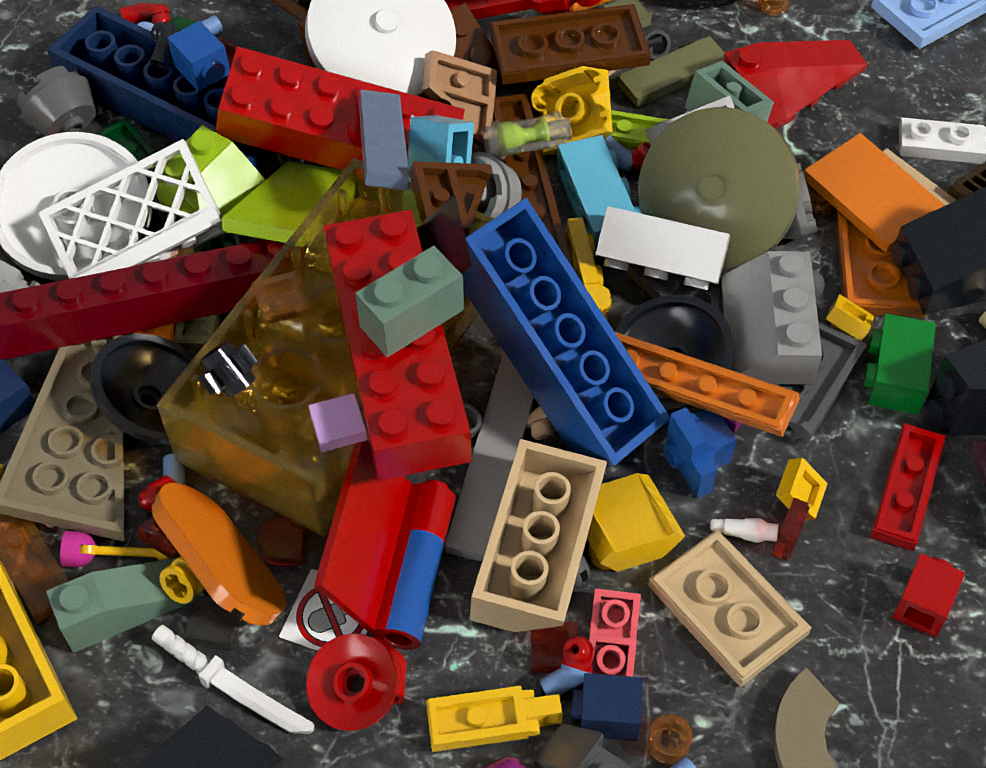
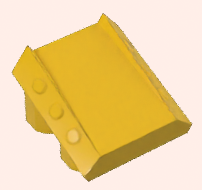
(580, 96)
(631, 524)

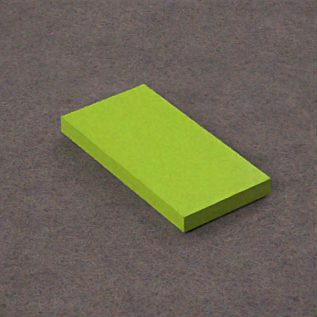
(280, 202)

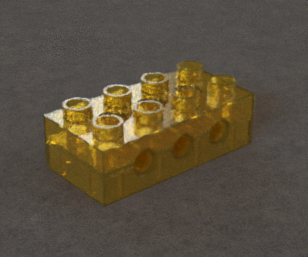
(265, 434)

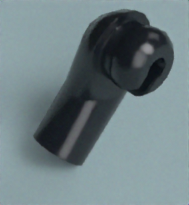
(161, 54)

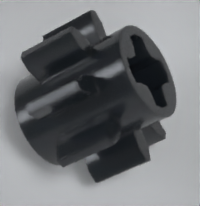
(227, 369)

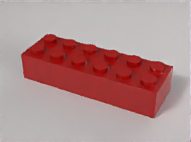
(304, 109)
(412, 396)

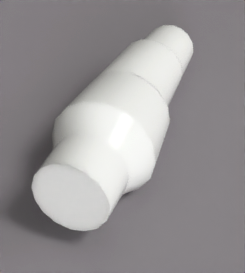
(748, 529)

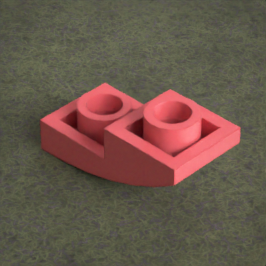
(614, 632)

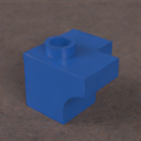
(698, 447)

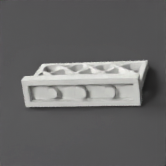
(157, 246)

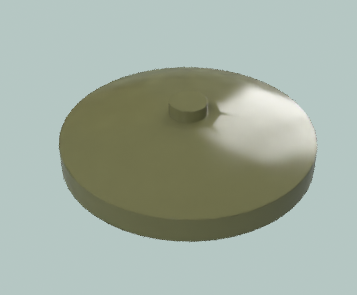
(725, 176)

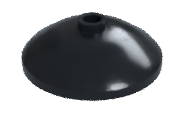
(683, 326)
(131, 380)

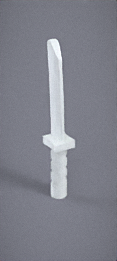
(214, 673)

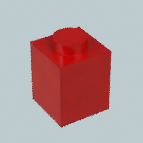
(929, 594)

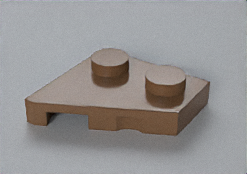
(462, 86)

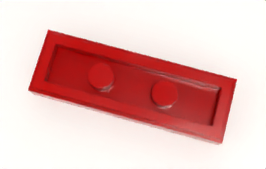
(908, 487)

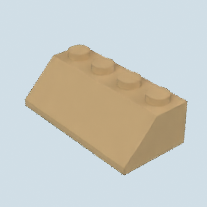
(537, 539)

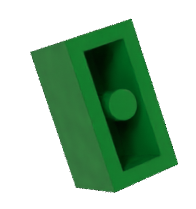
(901, 363)

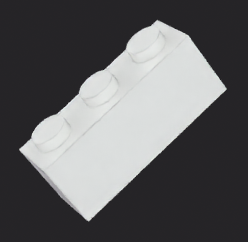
(662, 247)

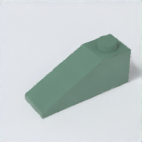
(110, 602)

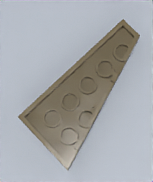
(69, 454)

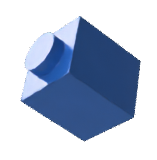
(198, 55)

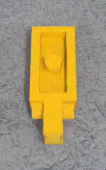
(489, 717)

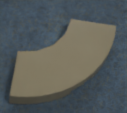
(802, 724)

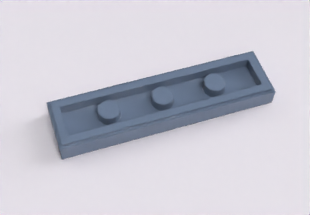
(383, 140)

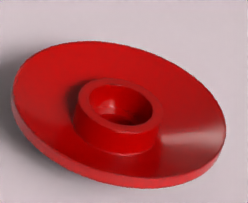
(331, 680)

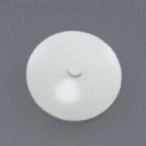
(379, 39)
(50, 173)

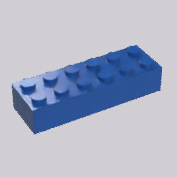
(559, 338)

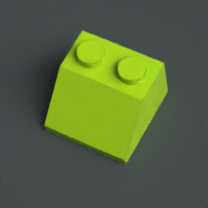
(223, 167)

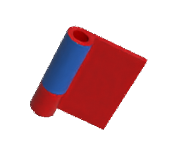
(385, 550)

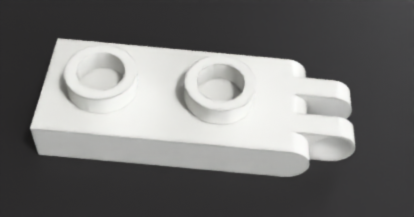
(942, 140)

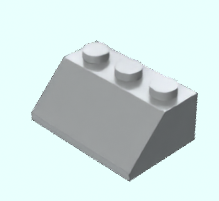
(773, 318)

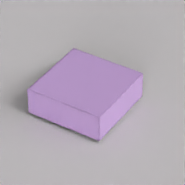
(337, 422)

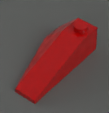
(796, 72)

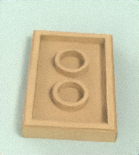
(729, 607)

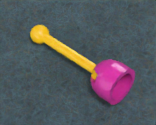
(79, 550)

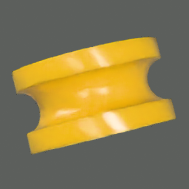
(180, 582)

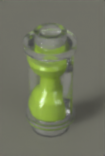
(515, 137)

